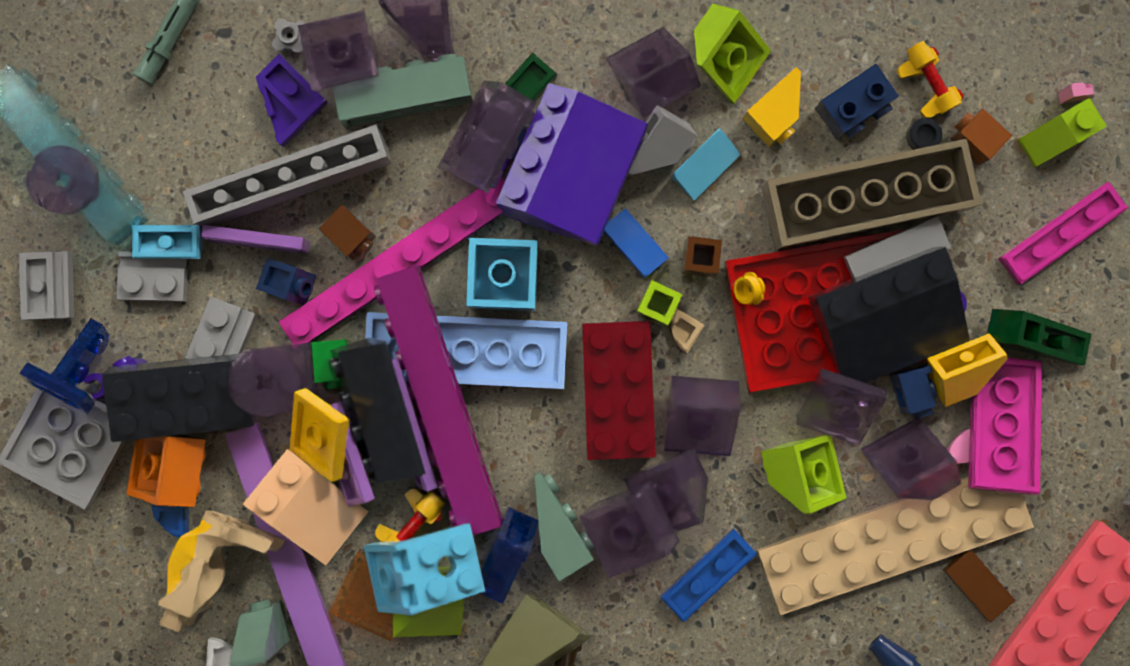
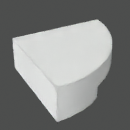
(218, 652)

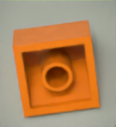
(167, 470)

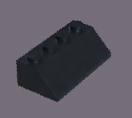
(376, 410)

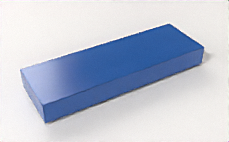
(708, 575)

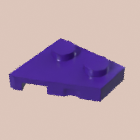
(287, 99)

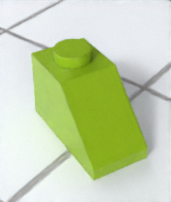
(1062, 132)

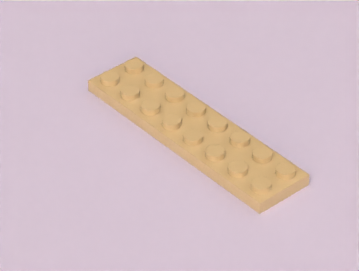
(887, 543)

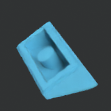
(705, 165)
(167, 242)

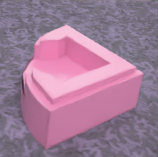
(1076, 92)
(960, 447)

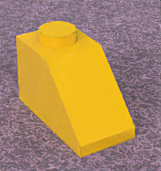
(777, 110)
(965, 368)

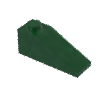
(1039, 336)

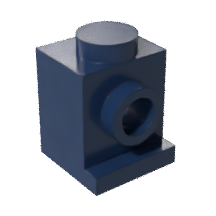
(914, 391)

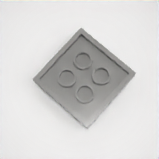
(63, 448)

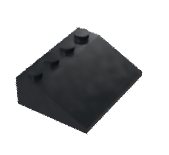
(892, 316)

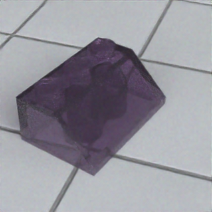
(488, 135)

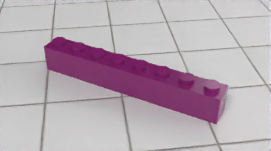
(439, 399)

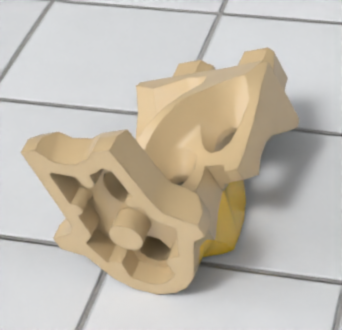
(198, 565)

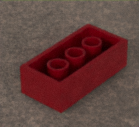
(618, 390)

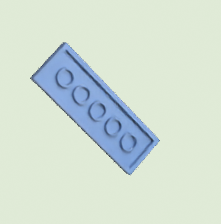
(495, 349)

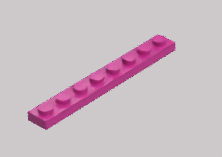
(415, 249)

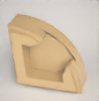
(684, 330)

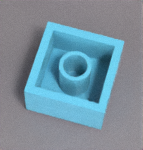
(502, 274)

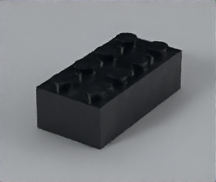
(171, 398)

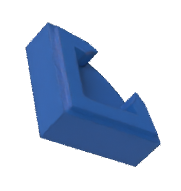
(172, 518)

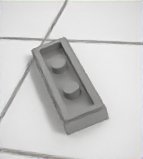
(897, 247)

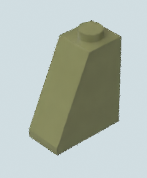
(535, 636)

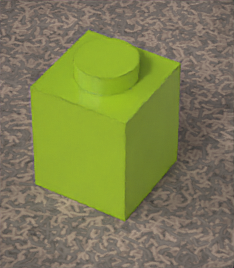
(658, 303)

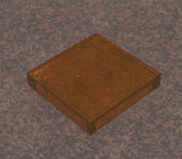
(357, 601)

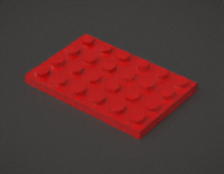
(780, 334)

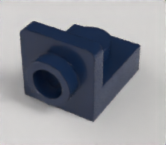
(286, 282)

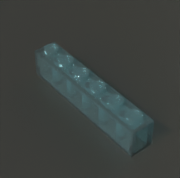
(39, 126)

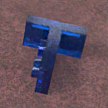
(72, 368)
(508, 553)

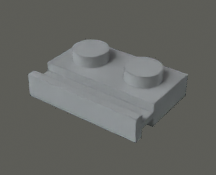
(152, 279)
(46, 285)
(221, 330)

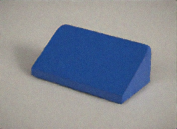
(634, 243)

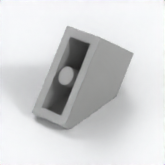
(663, 142)

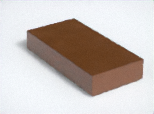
(979, 585)

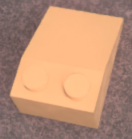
(305, 507)

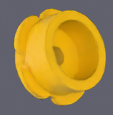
(749, 289)

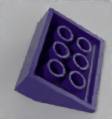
(571, 165)

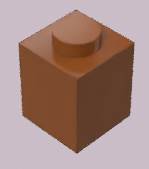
(983, 135)

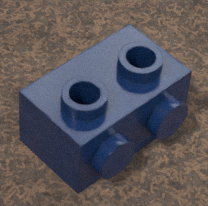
(856, 102)

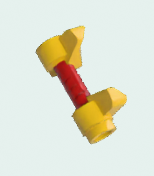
(922, 61)
(426, 508)

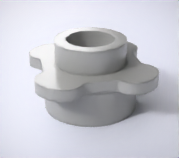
(282, 42)

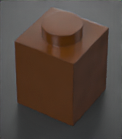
(348, 233)
(701, 256)

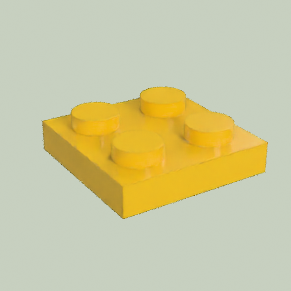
(318, 434)

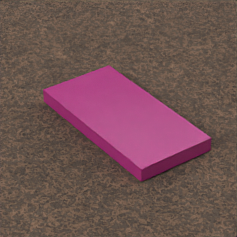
(1007, 430)

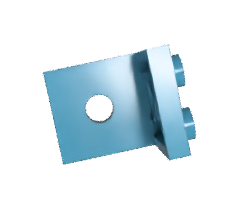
(408, 576)

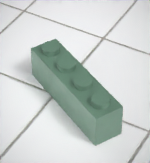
(404, 91)

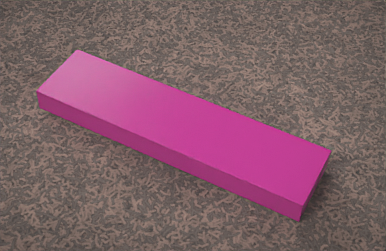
(1063, 233)

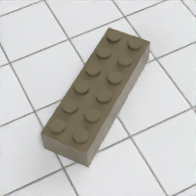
(871, 194)

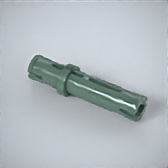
(159, 49)

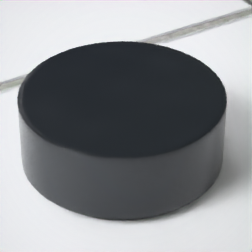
(924, 133)

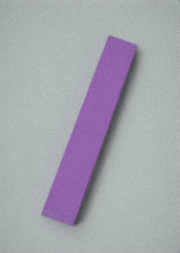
(290, 561)

